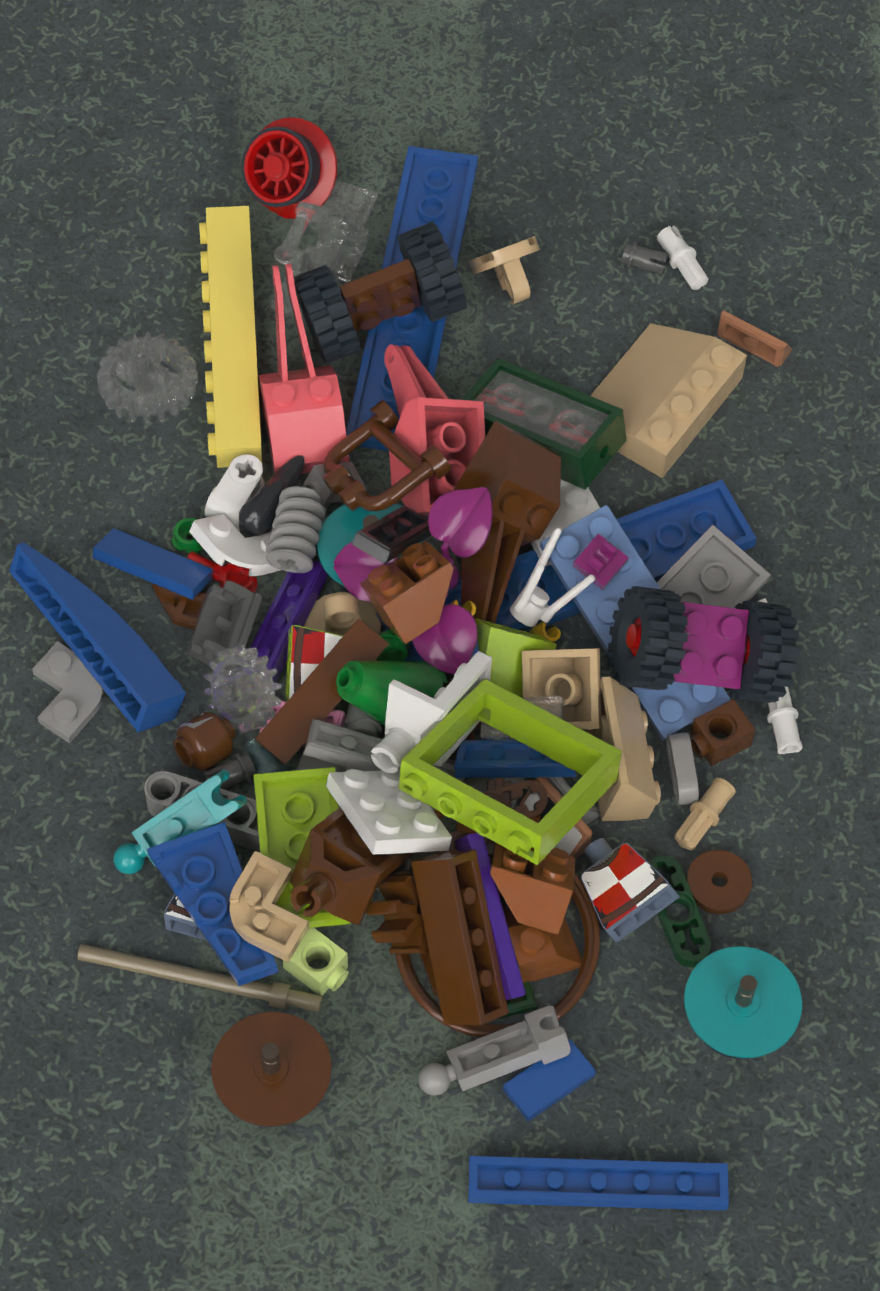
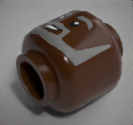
(204, 741)

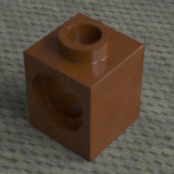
(726, 720)

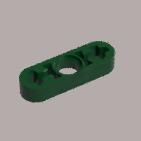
(698, 933)

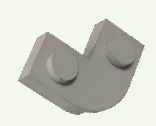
(78, 696)

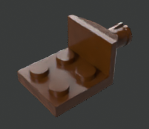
(339, 870)

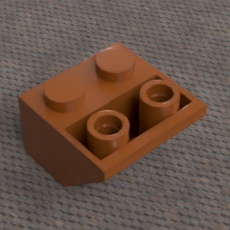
(410, 590)
(535, 892)

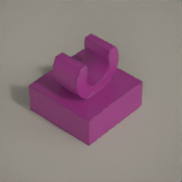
(601, 560)

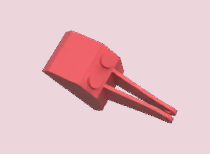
(300, 405)
(430, 420)

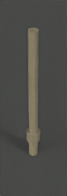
(278, 994)

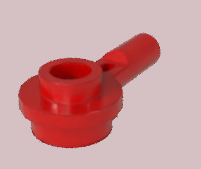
(227, 573)

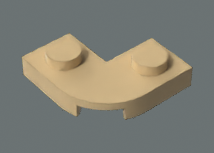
(255, 911)

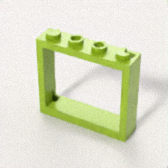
(533, 727)

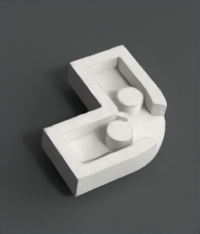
(225, 542)

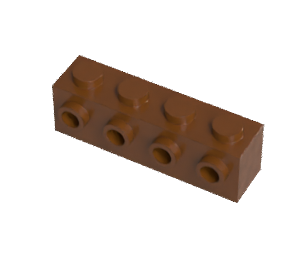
(460, 937)

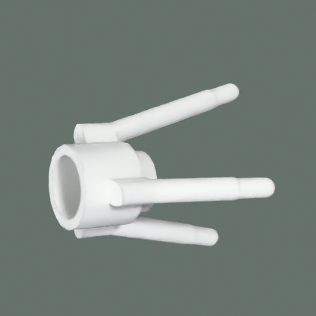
(532, 601)

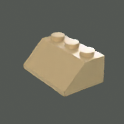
(624, 727)

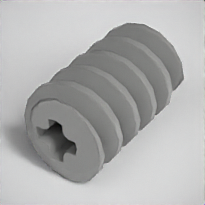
(295, 530)

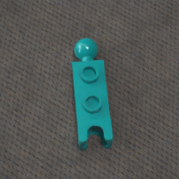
(191, 813)

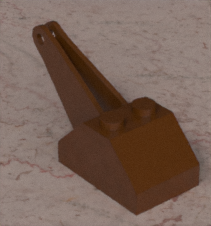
(524, 497)

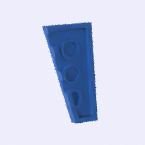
(202, 875)

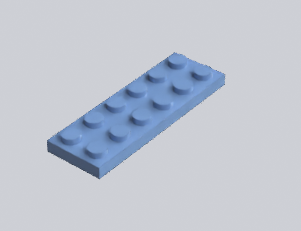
(666, 709)

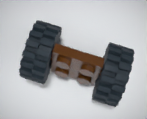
(423, 278)

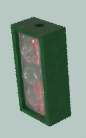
(559, 417)

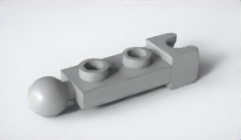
(499, 1053)

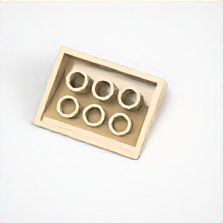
(669, 391)

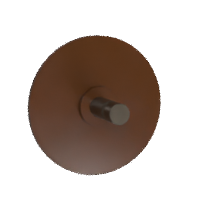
(271, 1069)

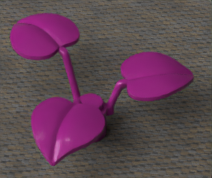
(464, 525)

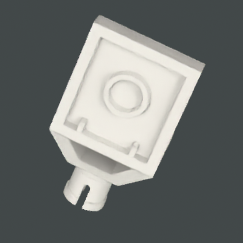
(414, 714)

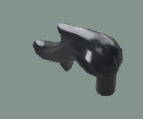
(260, 511)

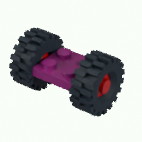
(671, 641)

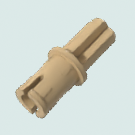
(704, 814)

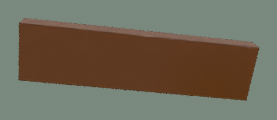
(318, 693)

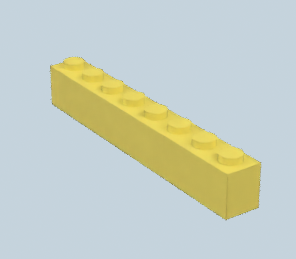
(232, 334)

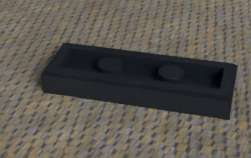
(392, 534)

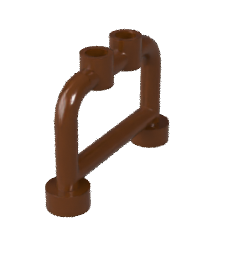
(380, 426)

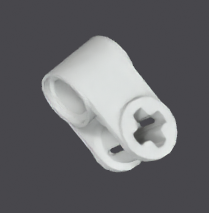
(236, 488)

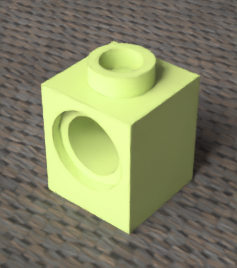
(318, 946)

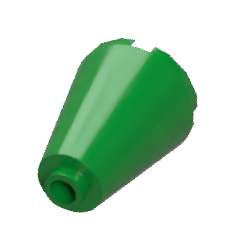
(367, 683)

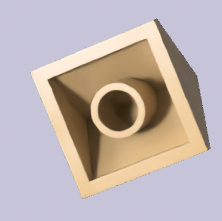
(566, 674)

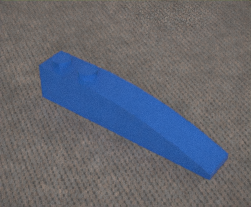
(101, 641)

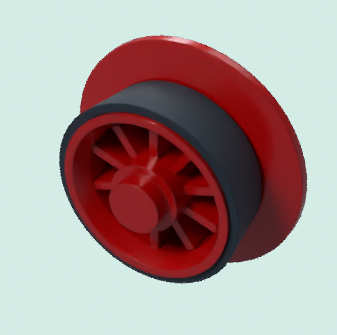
(290, 165)

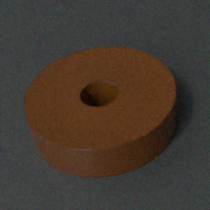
(724, 865)

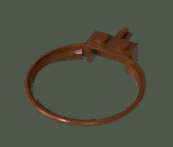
(583, 979)

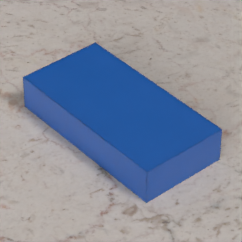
(546, 1084)

